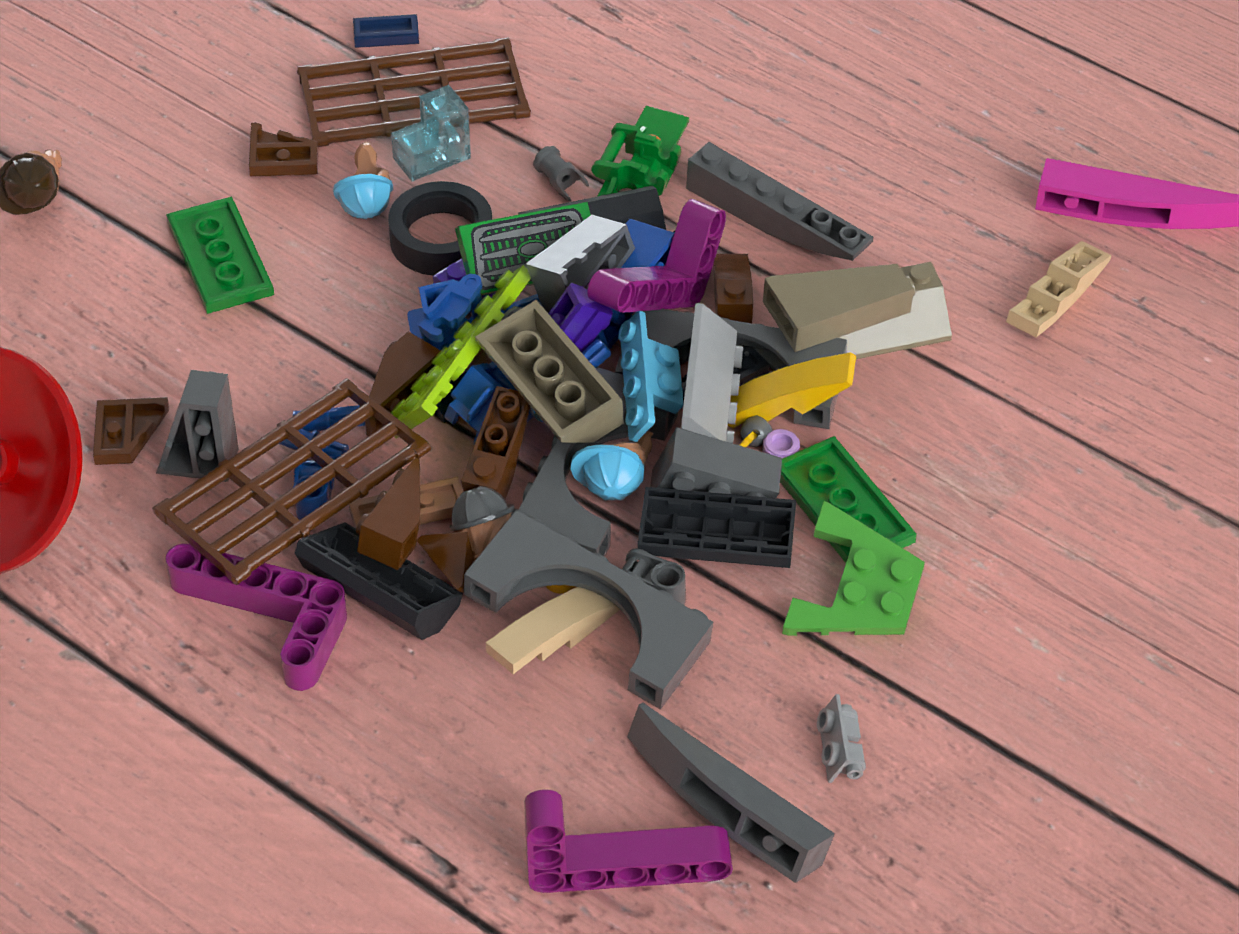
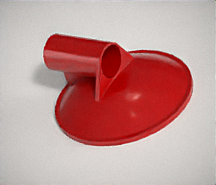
(36, 459)

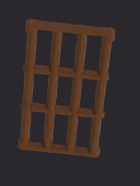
(379, 85)
(279, 508)

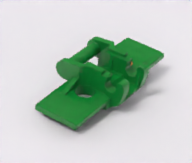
(653, 149)

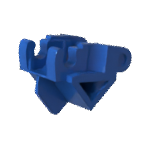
(445, 309)
(475, 394)

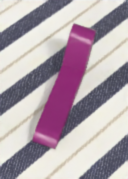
(682, 278)
(306, 600)
(617, 858)

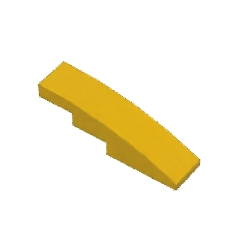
(794, 386)

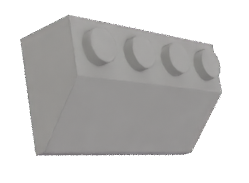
(711, 376)

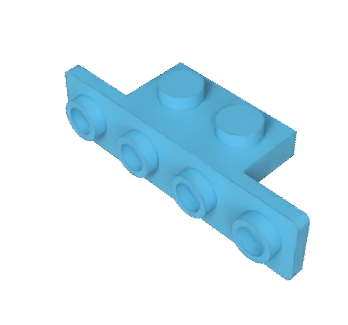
(649, 376)

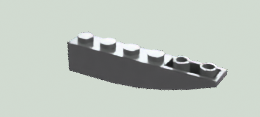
(771, 205)
(731, 797)

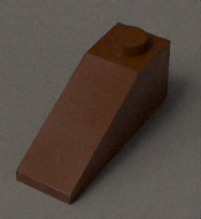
(733, 287)
(398, 371)

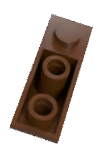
(498, 443)
(393, 525)

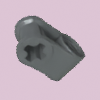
(657, 573)

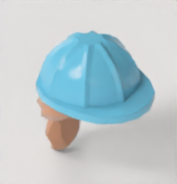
(366, 191)
(612, 469)

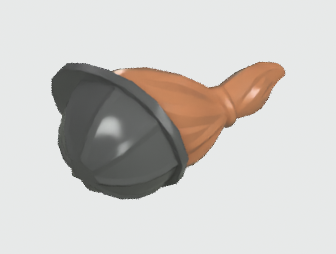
(482, 515)

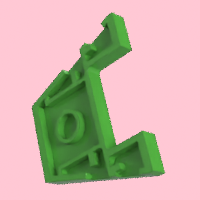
(874, 586)

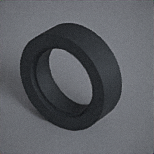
(428, 200)

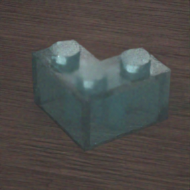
(438, 139)

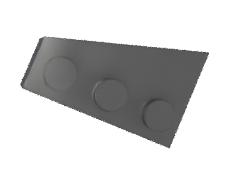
(577, 256)
(202, 428)
(715, 466)

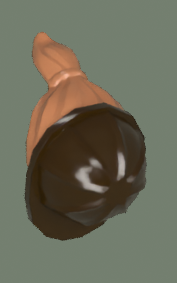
(29, 181)

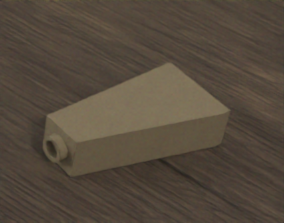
(836, 302)

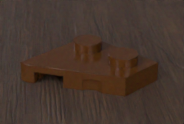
(281, 153)
(125, 428)

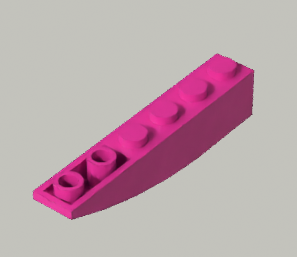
(1132, 199)

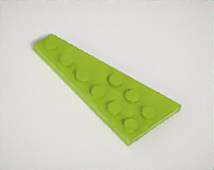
(454, 360)

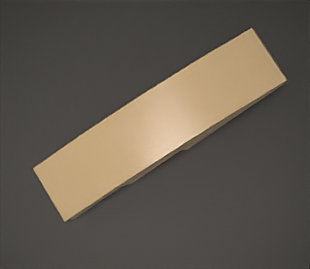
(1059, 288)
(549, 627)

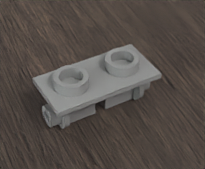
(837, 727)

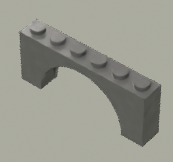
(676, 328)
(550, 497)
(534, 556)

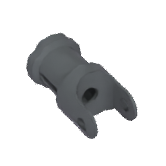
(560, 173)

